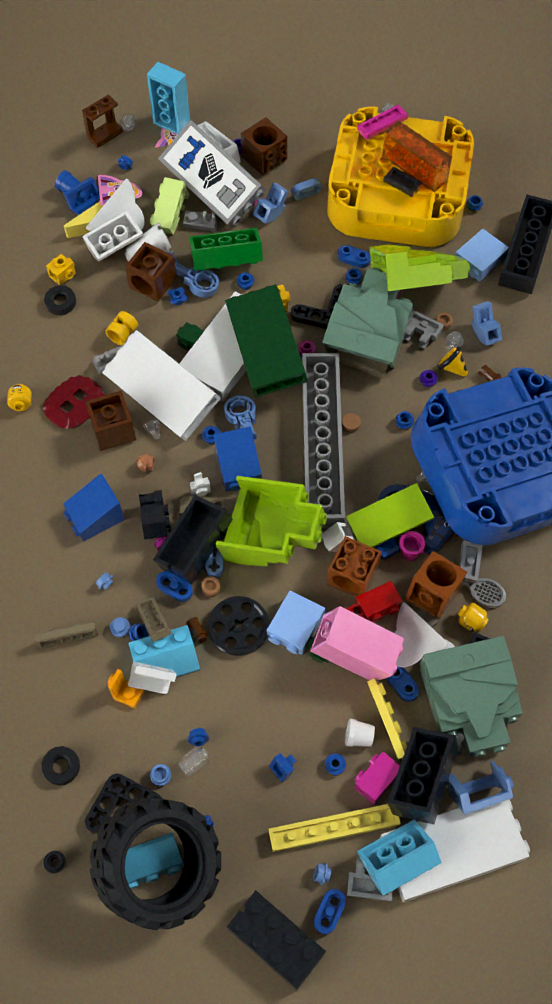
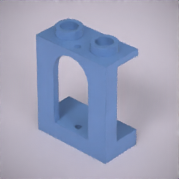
(460, 792)

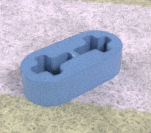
(306, 189)
(219, 562)

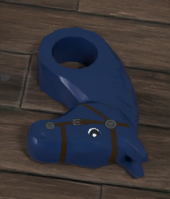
(437, 530)

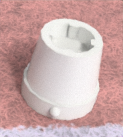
(359, 734)

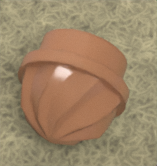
(145, 462)

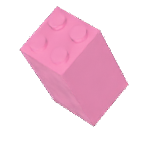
(357, 644)

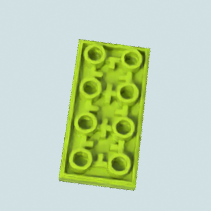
(390, 516)

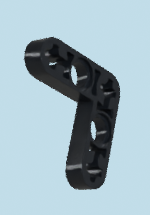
(311, 311)
(115, 795)

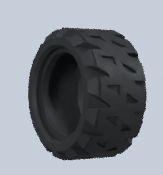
(198, 874)

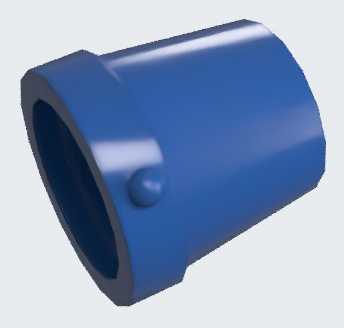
(65, 181)

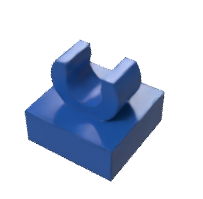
(282, 766)

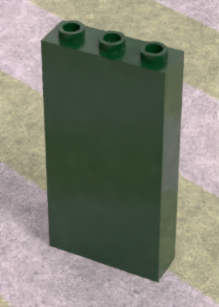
(266, 341)

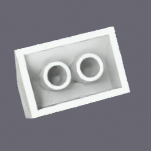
(112, 236)

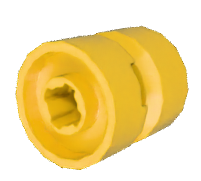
(121, 328)

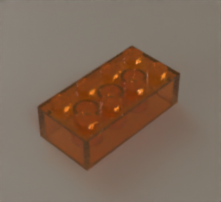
(416, 156)

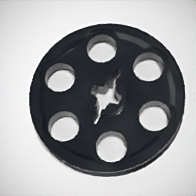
(238, 634)

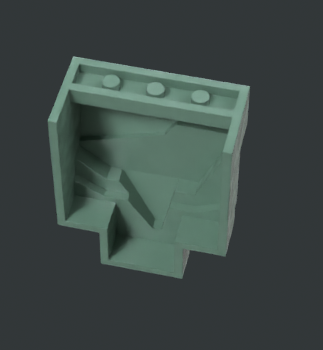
(369, 320)
(473, 693)

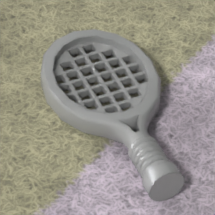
(471, 586)

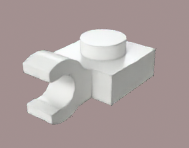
(200, 486)

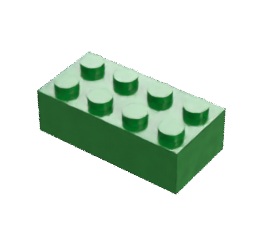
(226, 249)

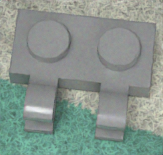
(425, 326)
(362, 886)

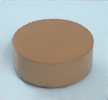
(446, 319)
(351, 422)
(210, 586)

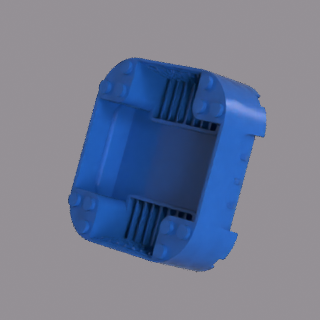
(490, 456)

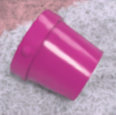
(411, 545)

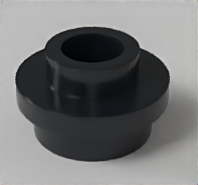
(50, 857)

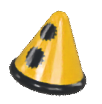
(454, 362)

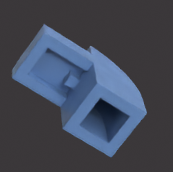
(271, 207)
(484, 325)

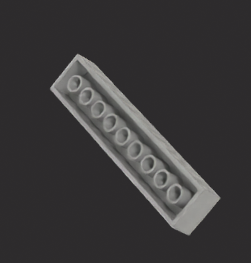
(323, 435)

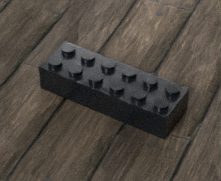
(527, 245)

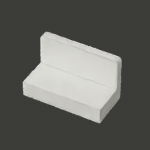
(151, 677)

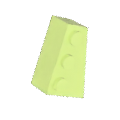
(169, 204)

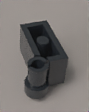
(154, 515)

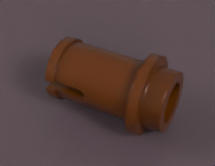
(490, 375)
(196, 630)

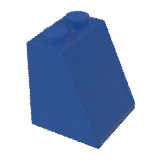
(236, 456)
(93, 509)

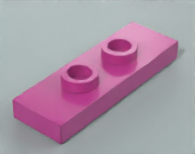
(381, 122)

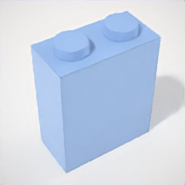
(483, 254)
(295, 623)

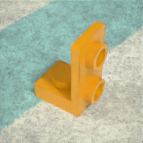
(122, 692)

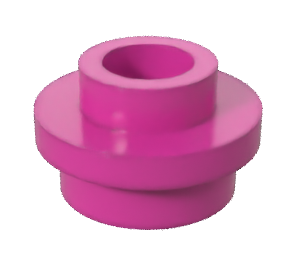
(306, 343)

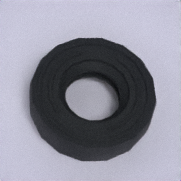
(56, 291)
(62, 778)

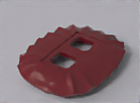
(65, 393)

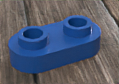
(352, 256)
(175, 587)
(402, 681)
(329, 912)

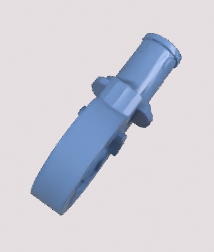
(193, 276)
(245, 418)

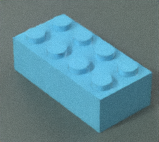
(168, 97)

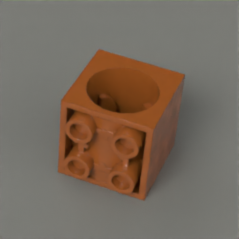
(353, 567)
(430, 596)

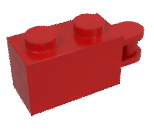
(377, 602)

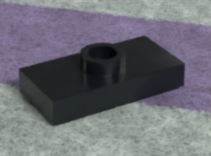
(402, 181)

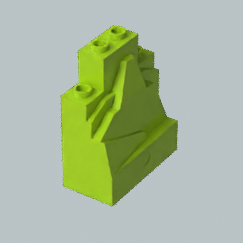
(416, 268)
(269, 523)

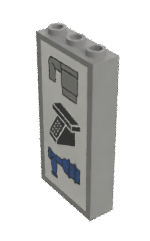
(212, 174)

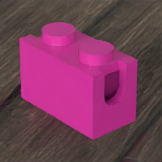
(377, 777)

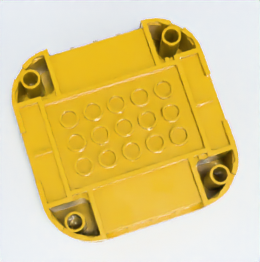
(375, 210)

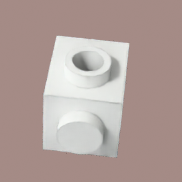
(335, 534)

